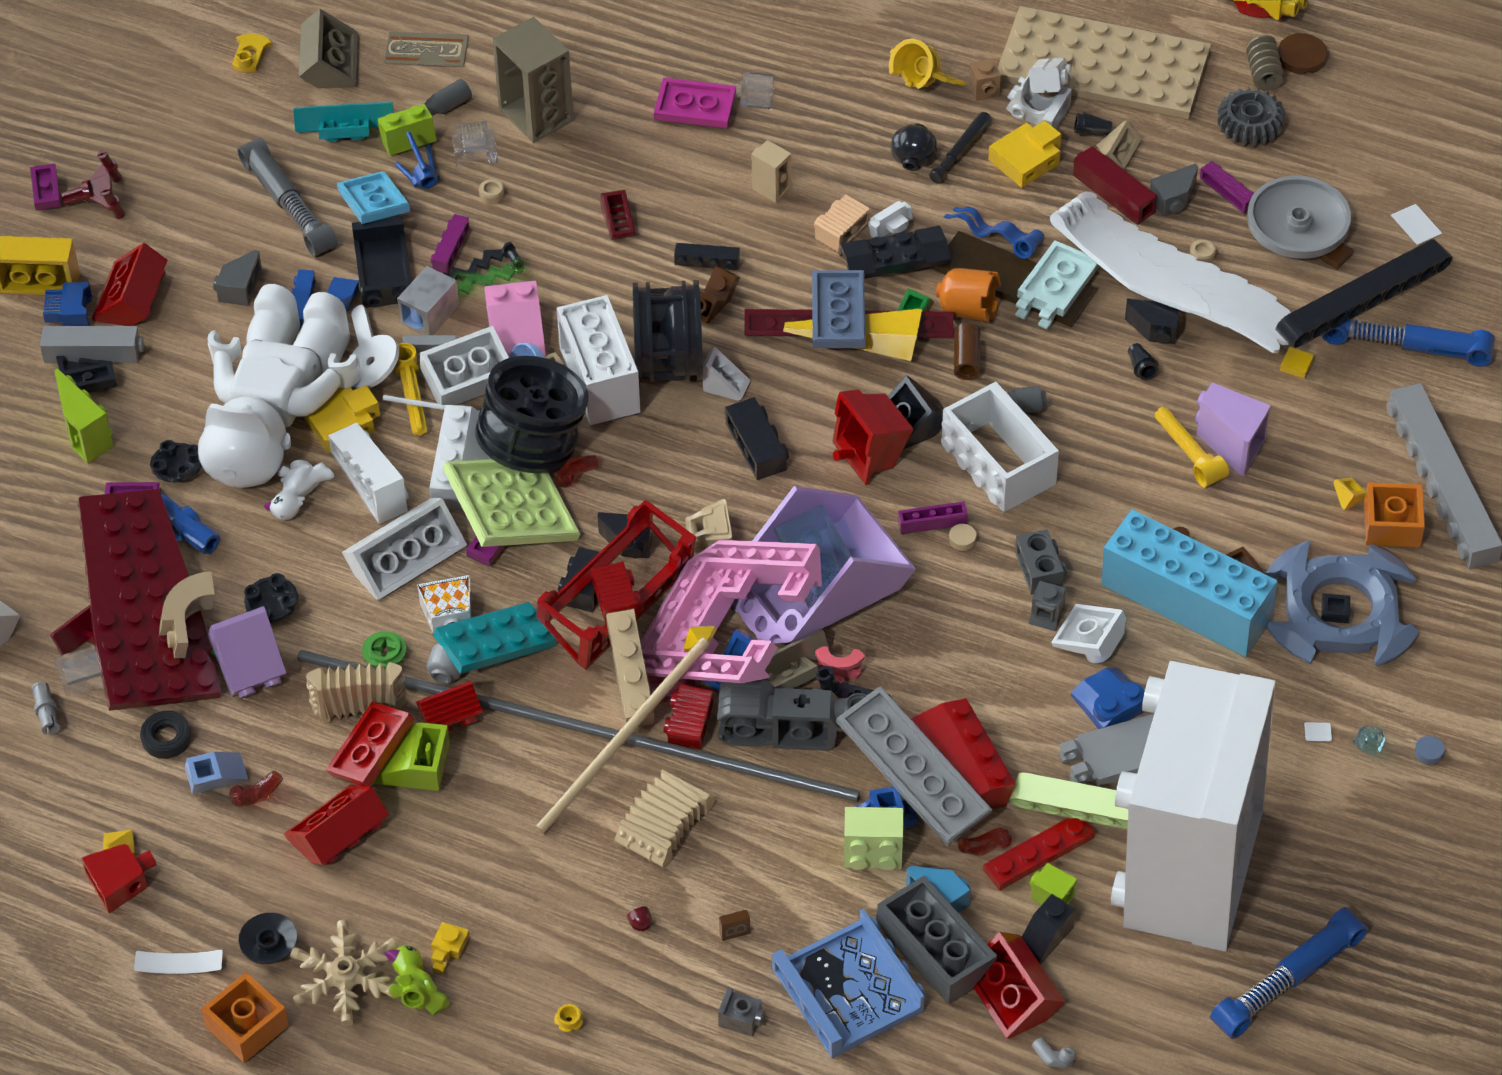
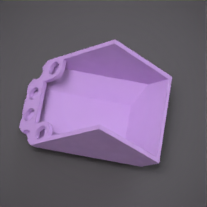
(869, 575)

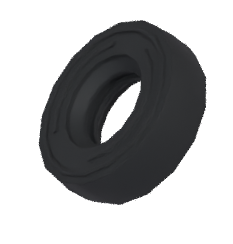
(165, 749)

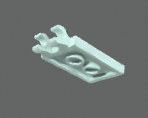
(1055, 283)

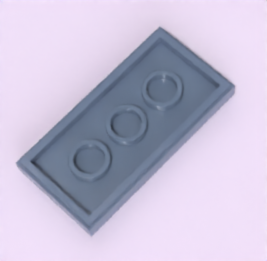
(838, 309)

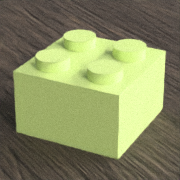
(873, 838)

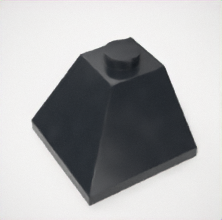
(919, 408)

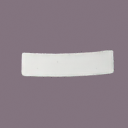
(178, 962)

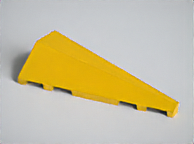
(885, 332)

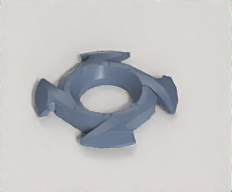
(1371, 574)

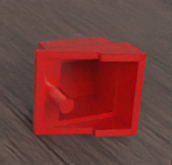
(868, 432)

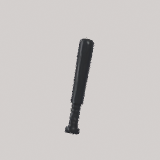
(971, 134)

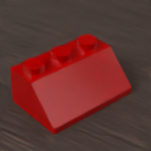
(131, 287)
(337, 824)
(1017, 987)

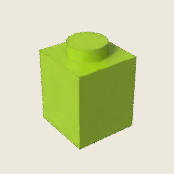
(1052, 881)

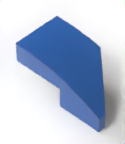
(344, 290)

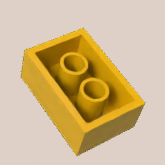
(36, 264)

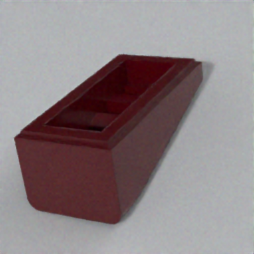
(615, 198)

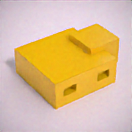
(1027, 152)
(342, 410)

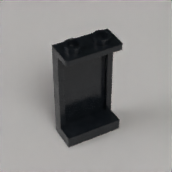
(381, 261)

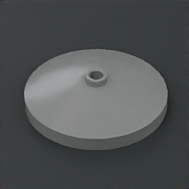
(1299, 217)

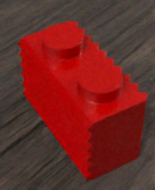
(614, 589)
(451, 706)
(690, 716)

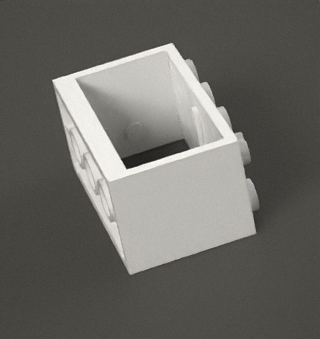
(599, 358)
(995, 407)

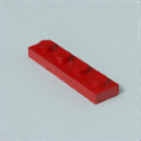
(1038, 851)

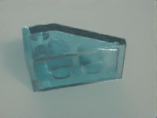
(818, 529)

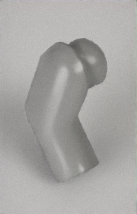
(1057, 1059)

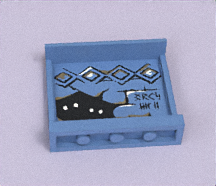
(850, 985)

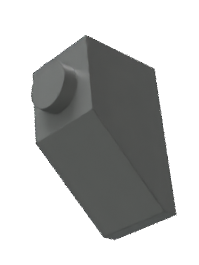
(1174, 189)
(238, 279)

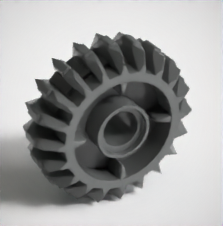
(1251, 117)

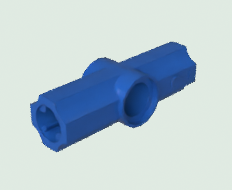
(189, 527)

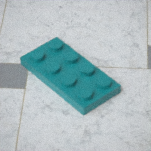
(494, 637)

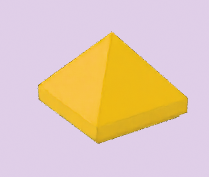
(695, 634)

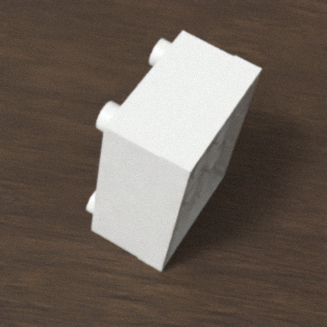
(1194, 803)

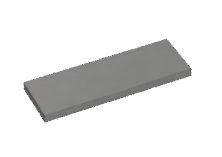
(913, 766)

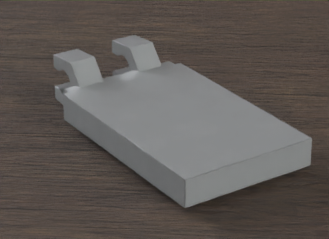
(1107, 751)

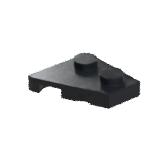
(88, 374)

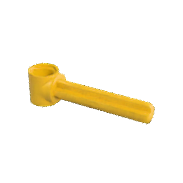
(406, 369)
(1206, 467)

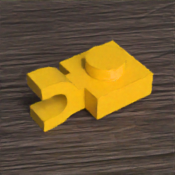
(447, 943)

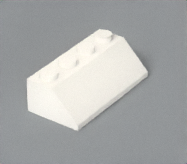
(455, 443)
(405, 548)

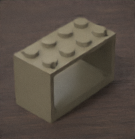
(533, 79)

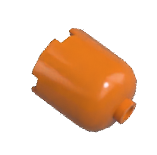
(970, 294)

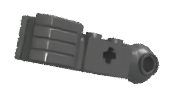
(780, 717)

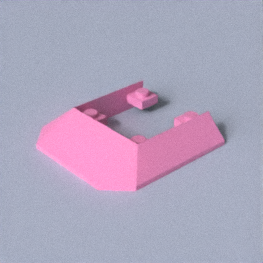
(705, 595)

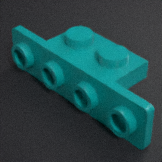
(341, 120)

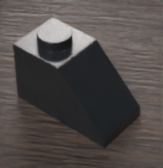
(1153, 320)
(612, 524)
(1049, 927)

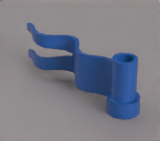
(1023, 244)

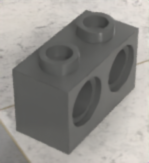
(1039, 559)

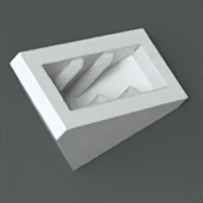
(723, 377)

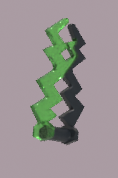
(471, 276)

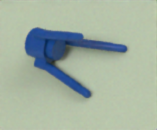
(424, 175)

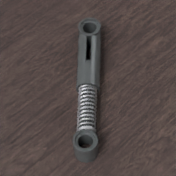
(257, 158)

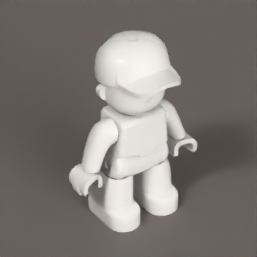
(272, 383)

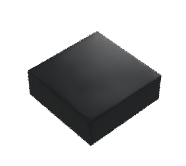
(1335, 608)

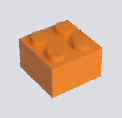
(1394, 514)
(245, 1017)

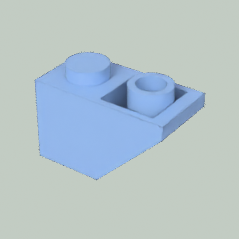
(214, 771)

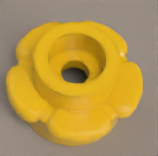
(565, 1012)

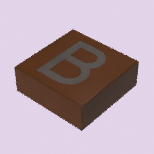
(734, 925)

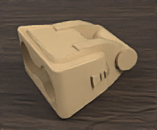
(712, 522)

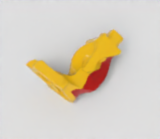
(1270, 8)

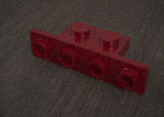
(74, 632)

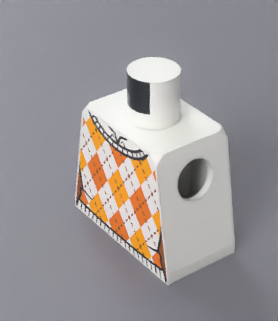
(446, 601)

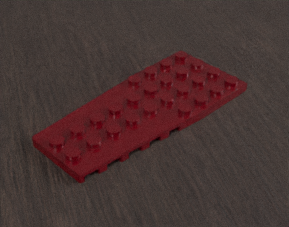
(129, 573)

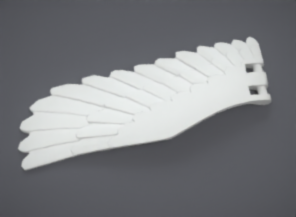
(1167, 274)

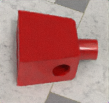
(117, 874)

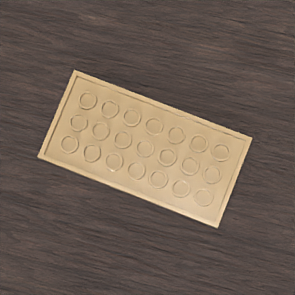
(1109, 61)

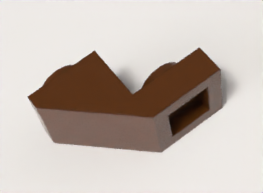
(717, 293)

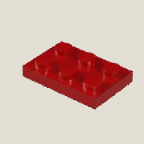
(370, 744)

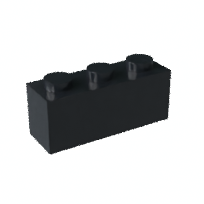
(756, 438)

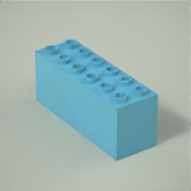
(1188, 582)

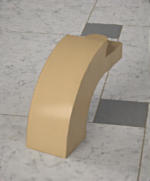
(185, 598)

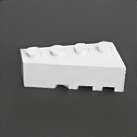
(369, 472)

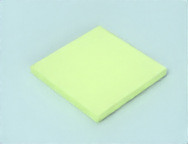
(510, 504)

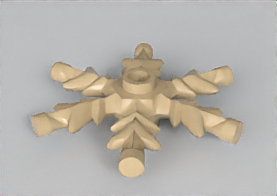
(343, 972)

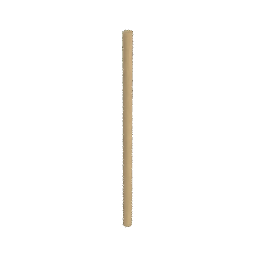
(622, 735)

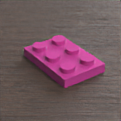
(695, 103)

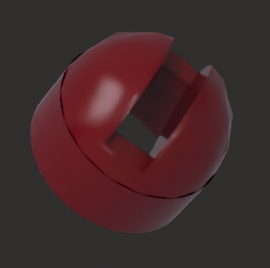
(640, 918)

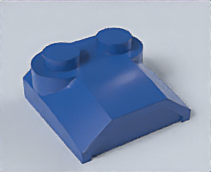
(1109, 698)

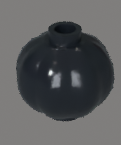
(914, 146)

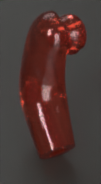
(574, 468)
(257, 792)
(986, 842)

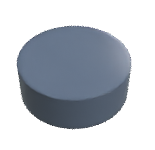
(1429, 750)

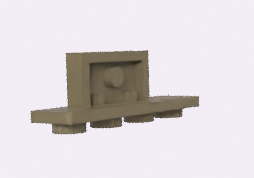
(794, 663)

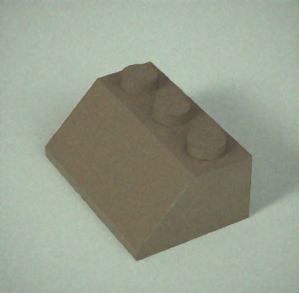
(328, 52)

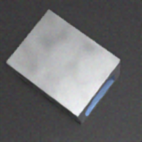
(428, 301)

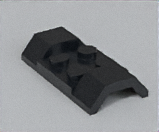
(897, 252)

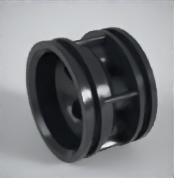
(667, 332)
(531, 414)

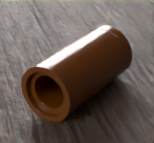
(967, 351)

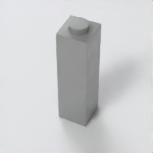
(96, 343)

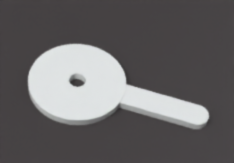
(379, 348)

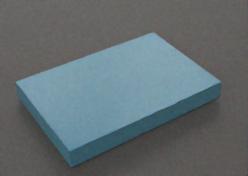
(373, 197)

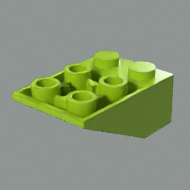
(84, 420)
(418, 758)

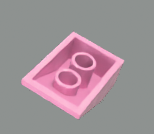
(515, 314)

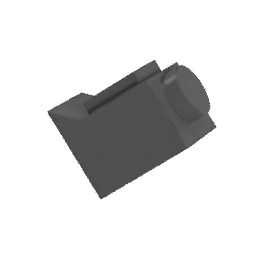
(1050, 598)

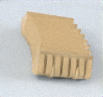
(355, 689)
(662, 816)

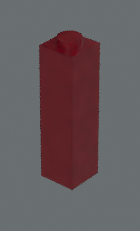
(1114, 185)

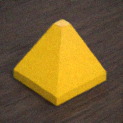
(1348, 492)
(118, 838)

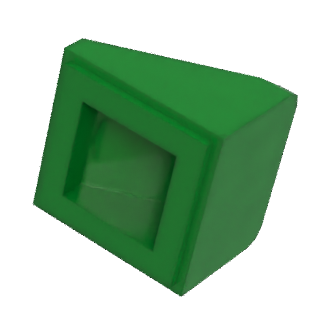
(915, 300)

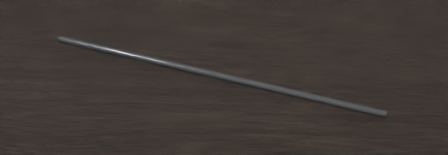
(609, 733)

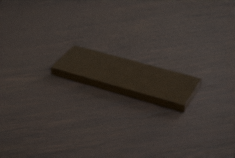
(979, 255)

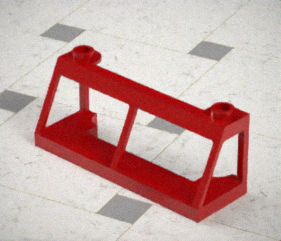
(596, 640)

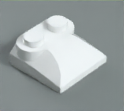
(1091, 632)

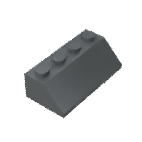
(935, 939)

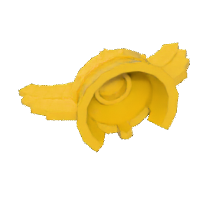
(918, 64)

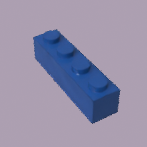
(304, 288)

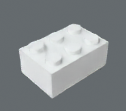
(462, 366)

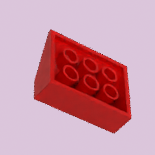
(965, 744)

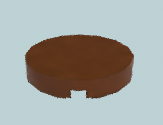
(1302, 53)

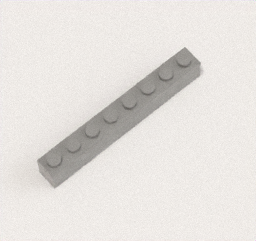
(1444, 476)

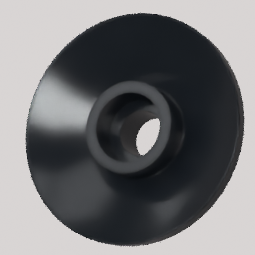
(264, 929)

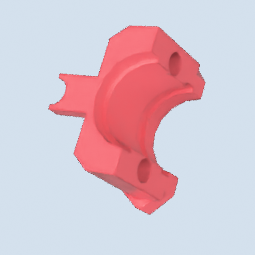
(843, 668)

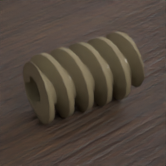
(1265, 62)

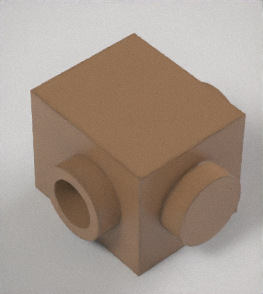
(984, 79)

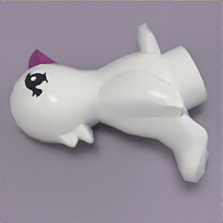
(297, 483)

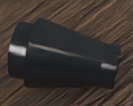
(1091, 125)
(1143, 363)

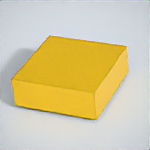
(1296, 362)

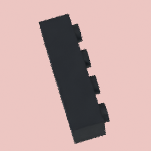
(706, 256)

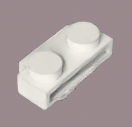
(891, 220)

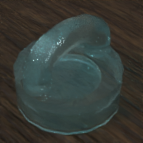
(1369, 739)

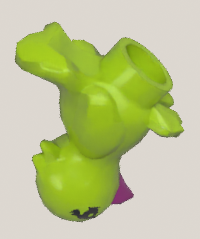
(414, 984)

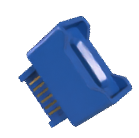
(68, 304)

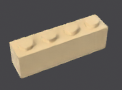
(629, 663)

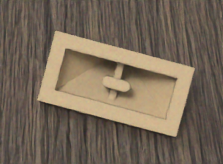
(1120, 144)

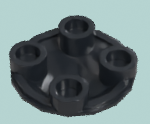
(175, 461)
(273, 593)

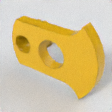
(244, 60)

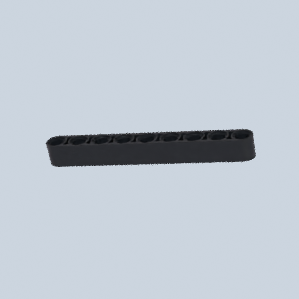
(1363, 293)

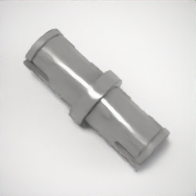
(45, 708)

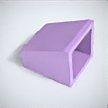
(1232, 425)
(247, 652)

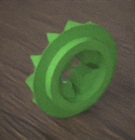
(374, 646)

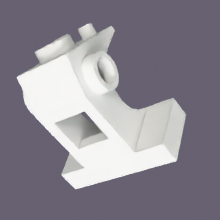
(1052, 108)

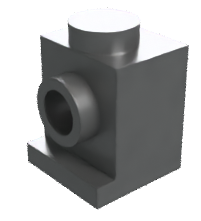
(740, 1013)

